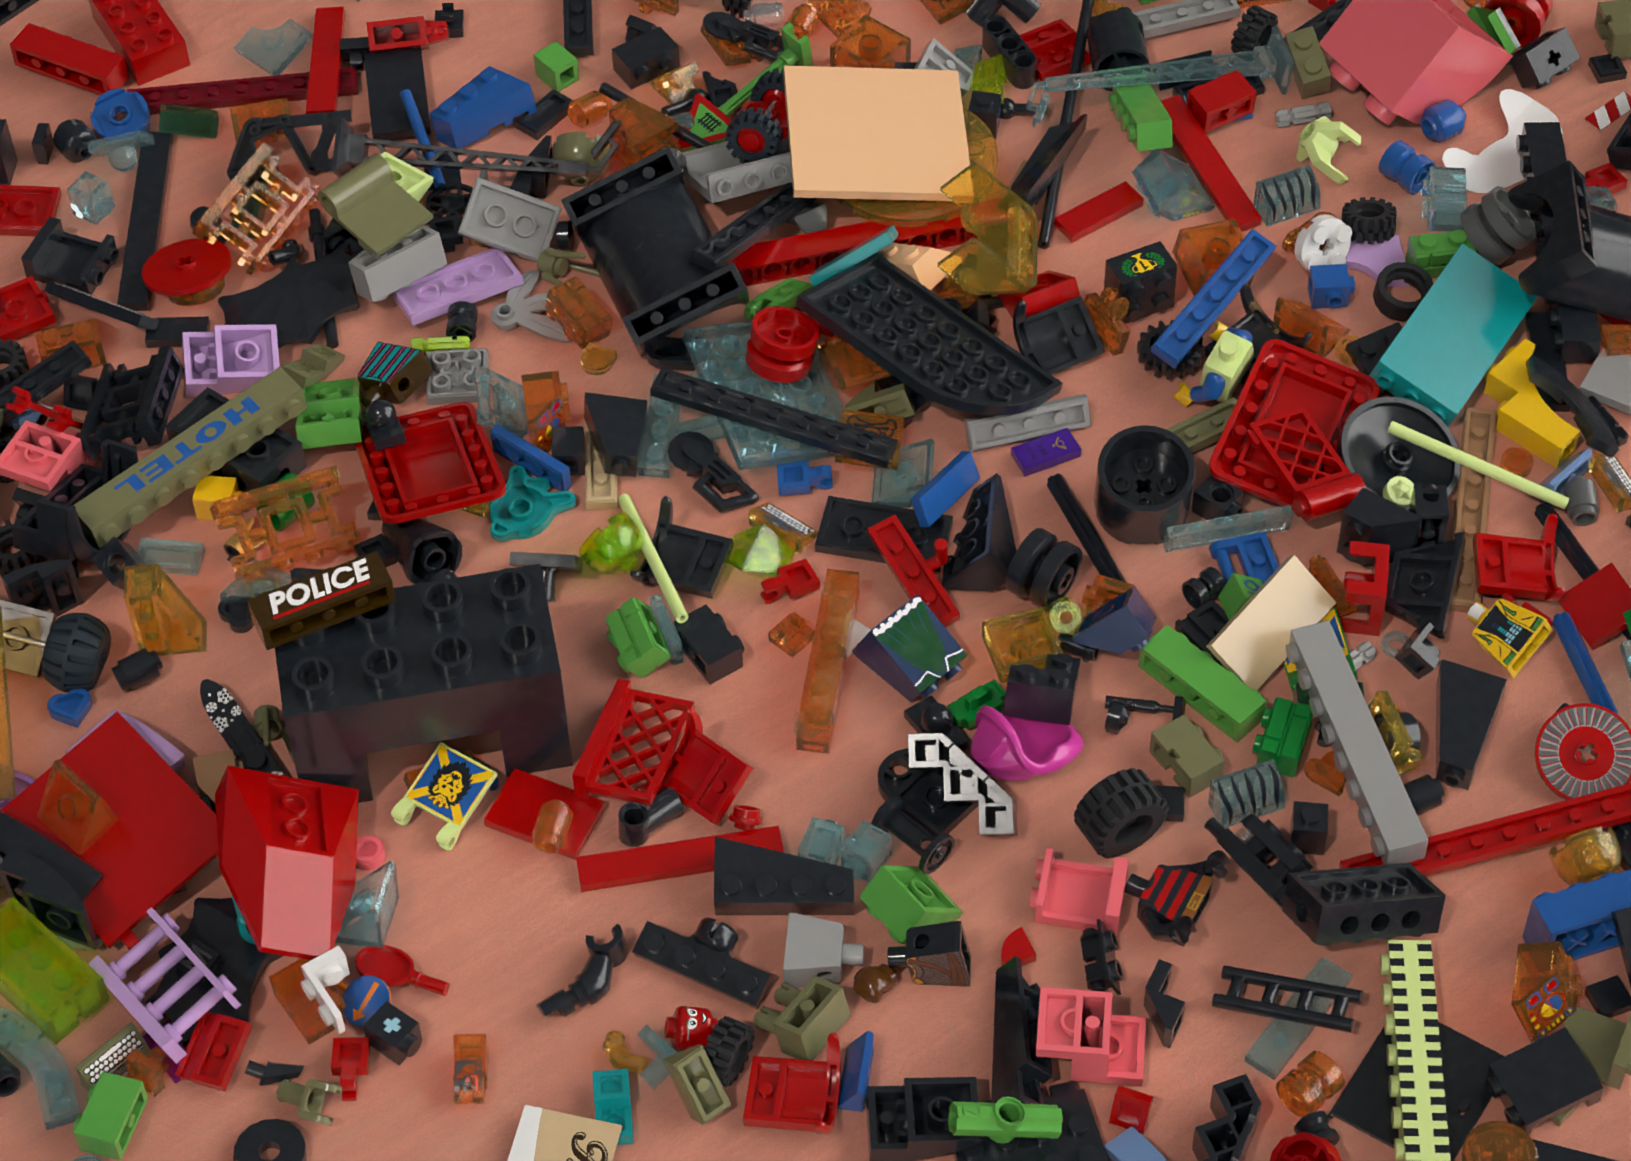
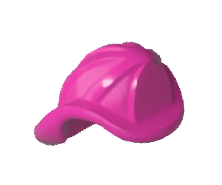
(1021, 747)

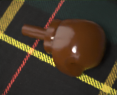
(874, 981)

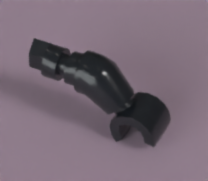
(594, 979)

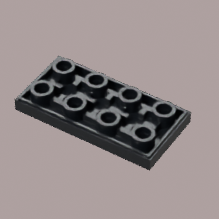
(386, 77)

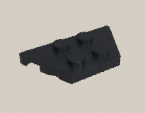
(1425, 583)

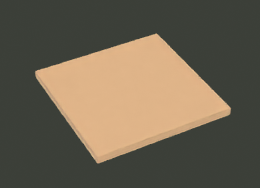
(874, 132)

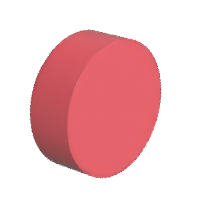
(369, 852)

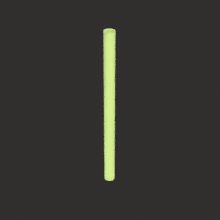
(1478, 465)
(655, 562)

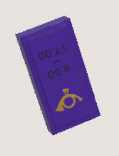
(1045, 452)

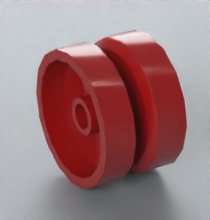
(1523, 16)
(782, 344)

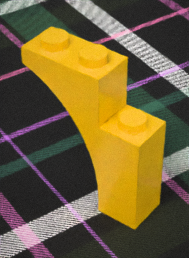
(1523, 412)

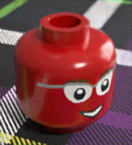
(689, 1027)

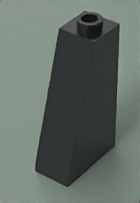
(1464, 717)

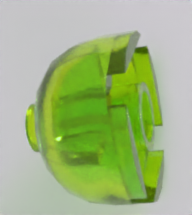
(614, 546)

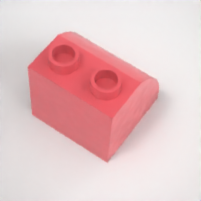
(1411, 55)

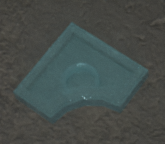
(274, 47)

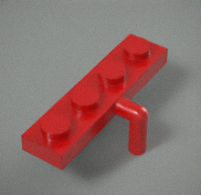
(912, 569)

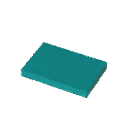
(854, 255)

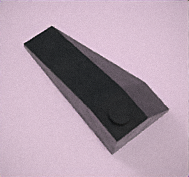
(984, 543)

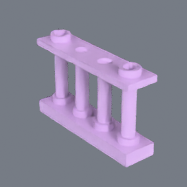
(151, 1014)

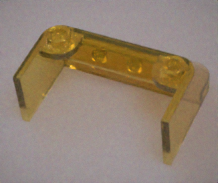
(1007, 233)

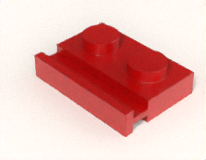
(214, 1050)

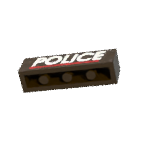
(321, 600)

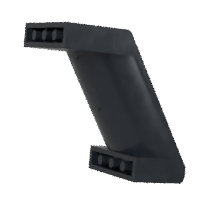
(640, 242)
(1587, 250)

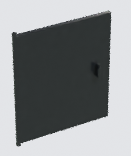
(1465, 1066)

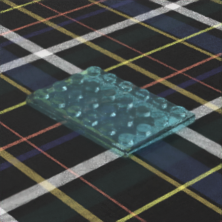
(720, 359)

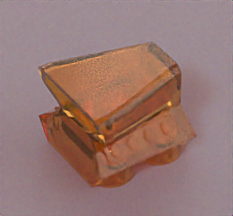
(642, 131)

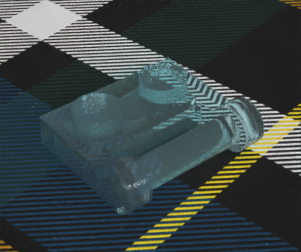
(508, 401)

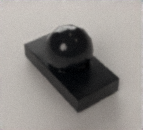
(383, 425)
(933, 717)

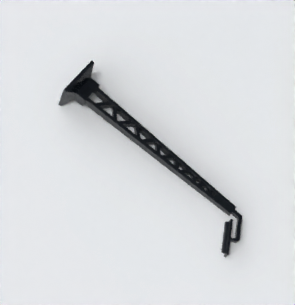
(352, 149)

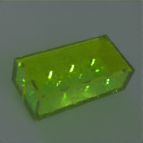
(44, 975)

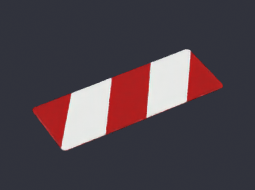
(1610, 111)

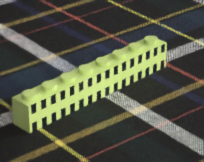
(1414, 1052)

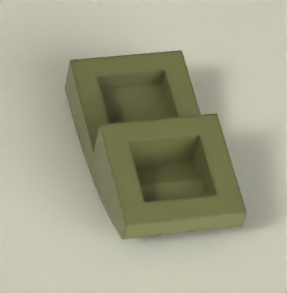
(314, 365)

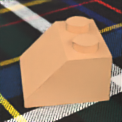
(916, 261)

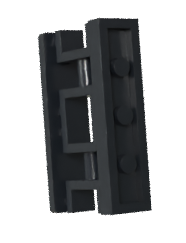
(153, 394)

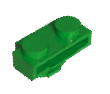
(967, 706)

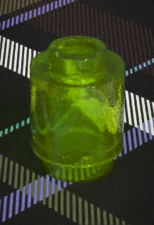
(1061, 605)

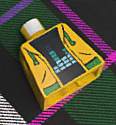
(1508, 633)

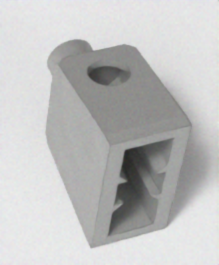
(817, 949)

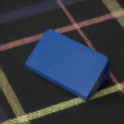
(856, 1073)

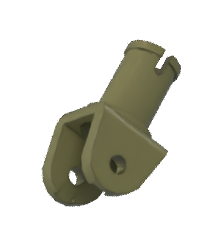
(308, 1098)

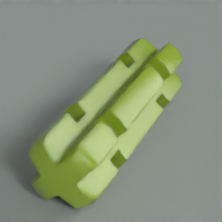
(441, 343)

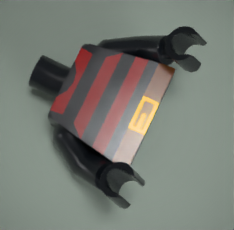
(1176, 896)

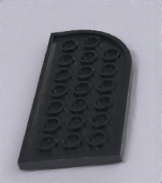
(926, 341)

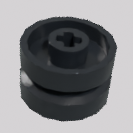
(1043, 568)

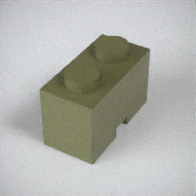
(1614, 23)
(1310, 66)
(1188, 754)

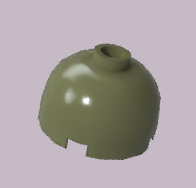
(576, 147)

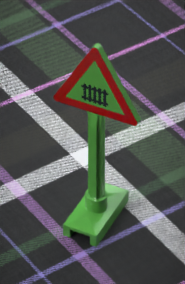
(713, 121)

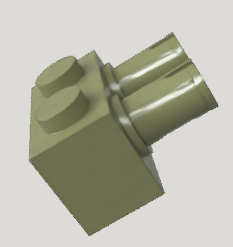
(807, 1018)

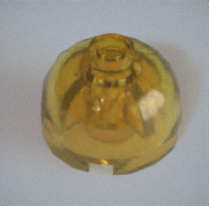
(1587, 856)

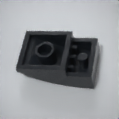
(47, 897)
(913, 1118)

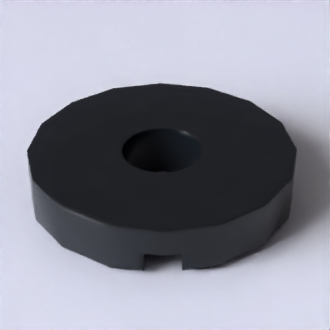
(270, 1134)

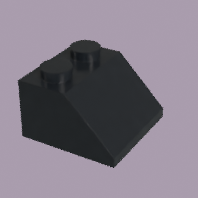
(1377, 521)

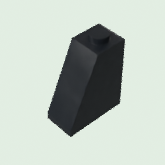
(616, 431)

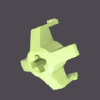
(1319, 143)

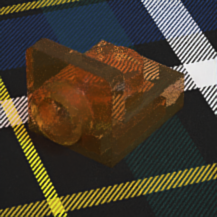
(1103, 591)

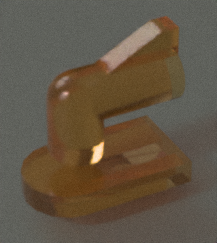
(1325, 774)

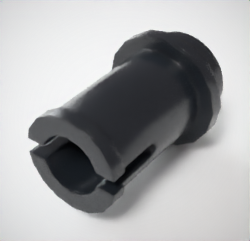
(1070, 647)

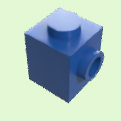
(1330, 286)

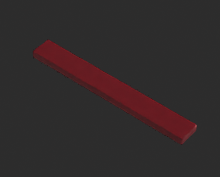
(240, 91)

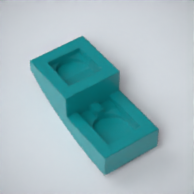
(613, 1101)

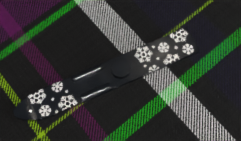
(236, 728)

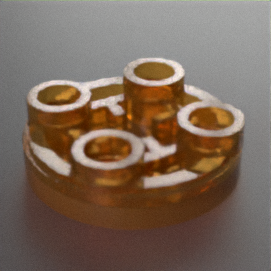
(1498, 1143)

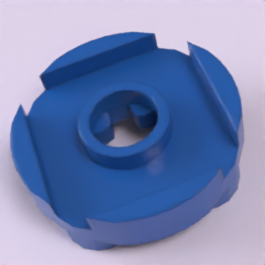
(120, 101)

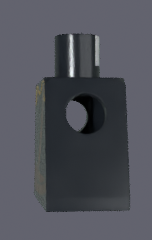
(934, 955)

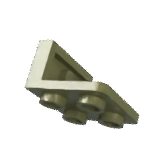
(1603, 1044)

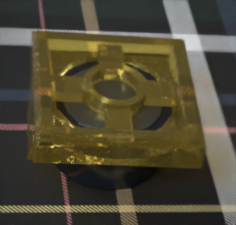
(1397, 730)

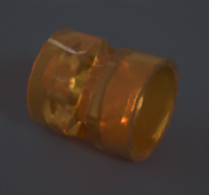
(1310, 1084)

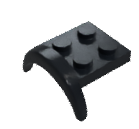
(1261, 328)
(1057, 335)
(689, 556)

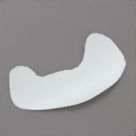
(1500, 161)

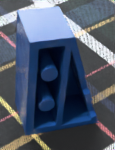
(481, 105)

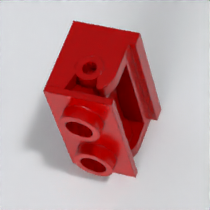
(1221, 100)

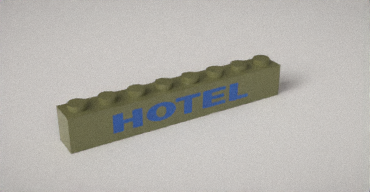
(190, 457)

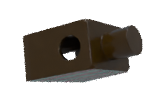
(392, 373)

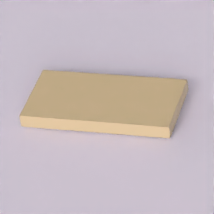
(1258, 633)

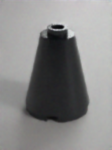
(423, 548)

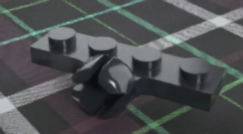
(704, 959)

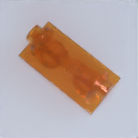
(1329, 581)

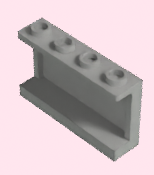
(723, 177)

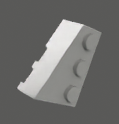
(399, 266)

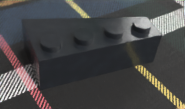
(777, 883)

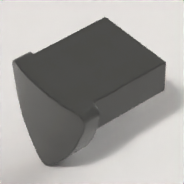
(811, 218)

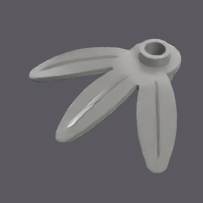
(523, 310)

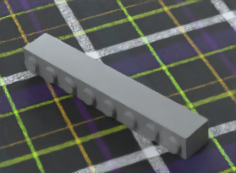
(1356, 744)

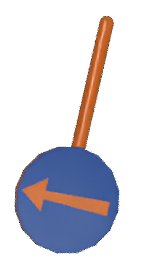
(363, 998)

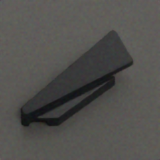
(1047, 160)
(1016, 1012)

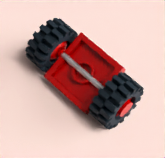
(761, 121)

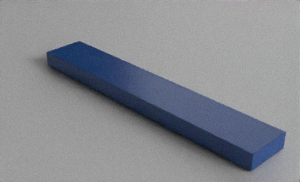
(1213, 298)

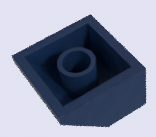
(1118, 624)

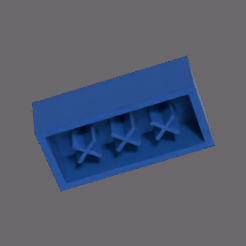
(1580, 915)

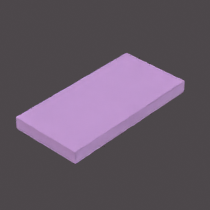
(460, 281)

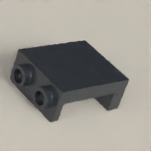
(69, 258)
(1543, 1080)

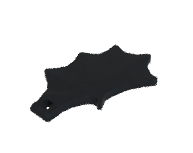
(298, 297)
(241, 964)

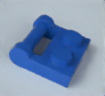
(1253, 554)

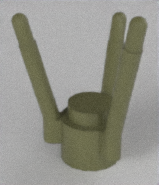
(553, 264)
(269, 725)

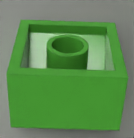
(907, 899)

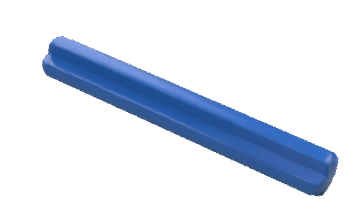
(1582, 661)

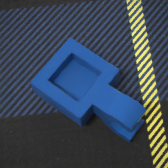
(798, 477)

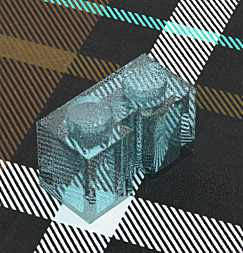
(1444, 198)

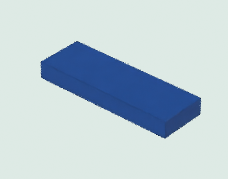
(530, 457)
(945, 489)

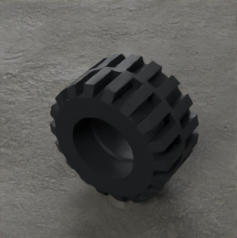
(1120, 812)

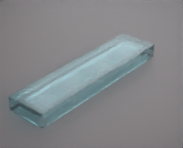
(1221, 528)
(1284, 1037)

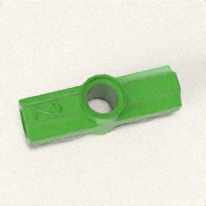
(988, 1120)

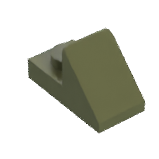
(890, 401)

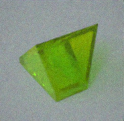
(760, 551)

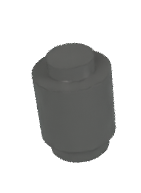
(1583, 501)

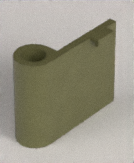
(373, 206)

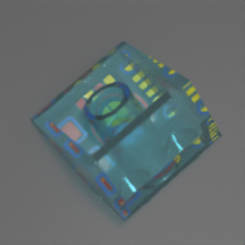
(1171, 187)

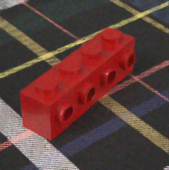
(69, 60)

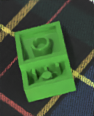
(331, 414)

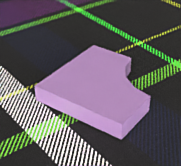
(1375, 257)

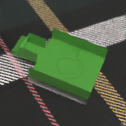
(1496, 26)

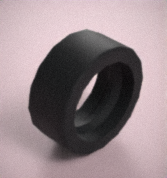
(1411, 274)

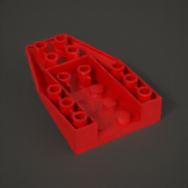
(287, 857)

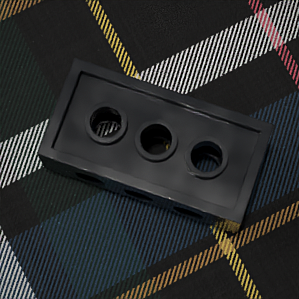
(259, 465)
(1363, 903)

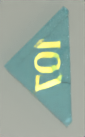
(241, 589)

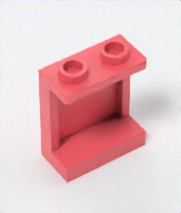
(1078, 893)

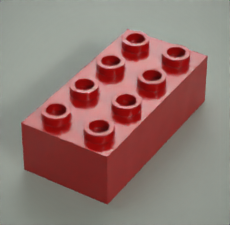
(143, 36)

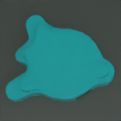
(526, 506)

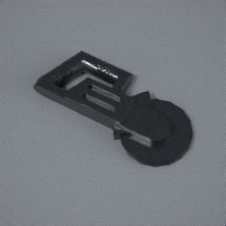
(757, 38)
(697, 456)

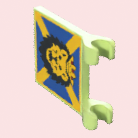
(449, 790)

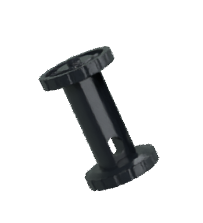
(893, 819)

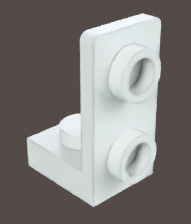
(323, 972)

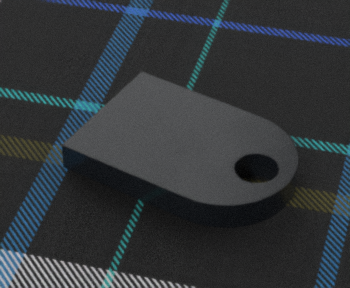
(923, 794)

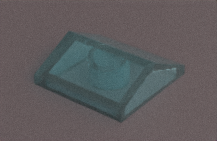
(913, 473)

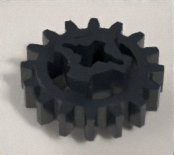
(1153, 362)

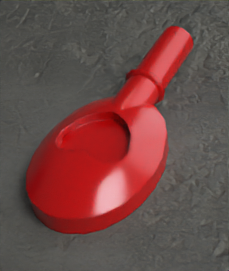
(396, 969)

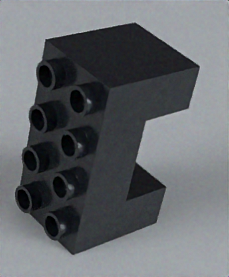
(429, 670)

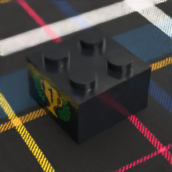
(1144, 279)

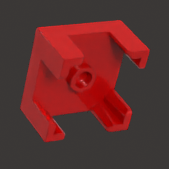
(1367, 588)

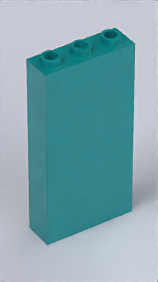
(1453, 335)

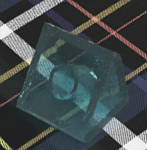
(371, 908)

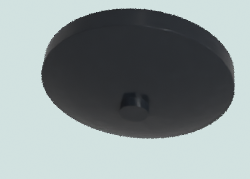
(1381, 456)

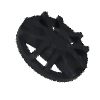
(451, 203)

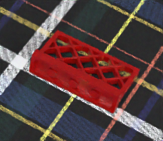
(605, 741)

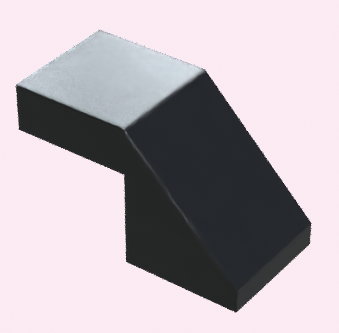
(1164, 1011)

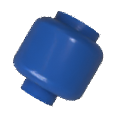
(1443, 121)

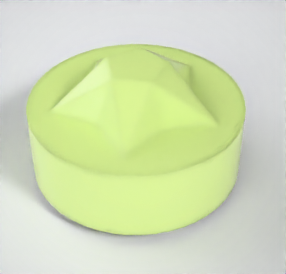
(1399, 491)

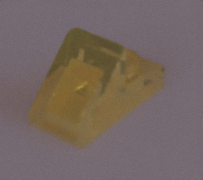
(676, 83)

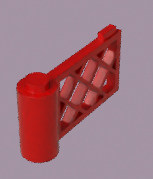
(1319, 496)

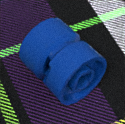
(1404, 166)

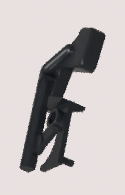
(259, 128)

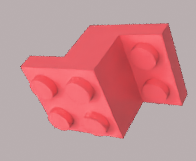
(42, 456)
(1082, 1029)

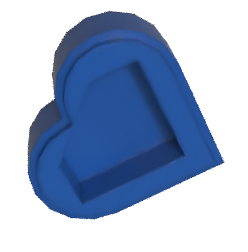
(70, 707)

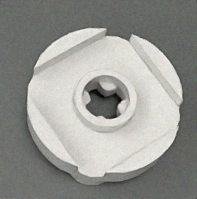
(1337, 242)

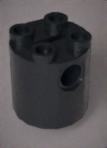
(1116, 40)

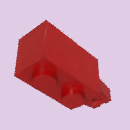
(405, 33)

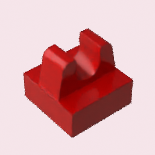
(1131, 1109)

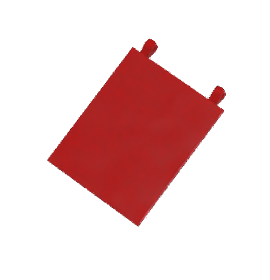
(154, 846)

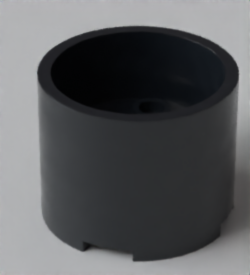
(1143, 484)

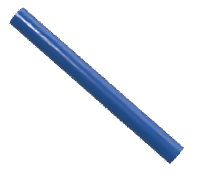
(420, 133)

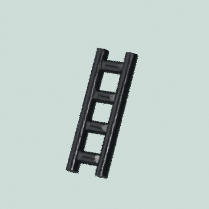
(1302, 1012)

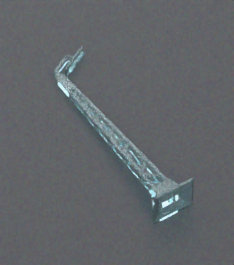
(1268, 62)

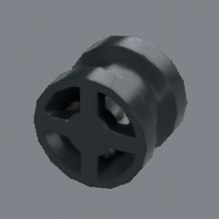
(1318, 1125)

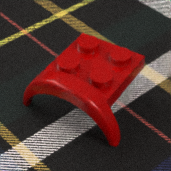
(1517, 564)
(703, 772)
(795, 1092)

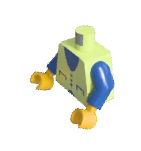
(1222, 368)

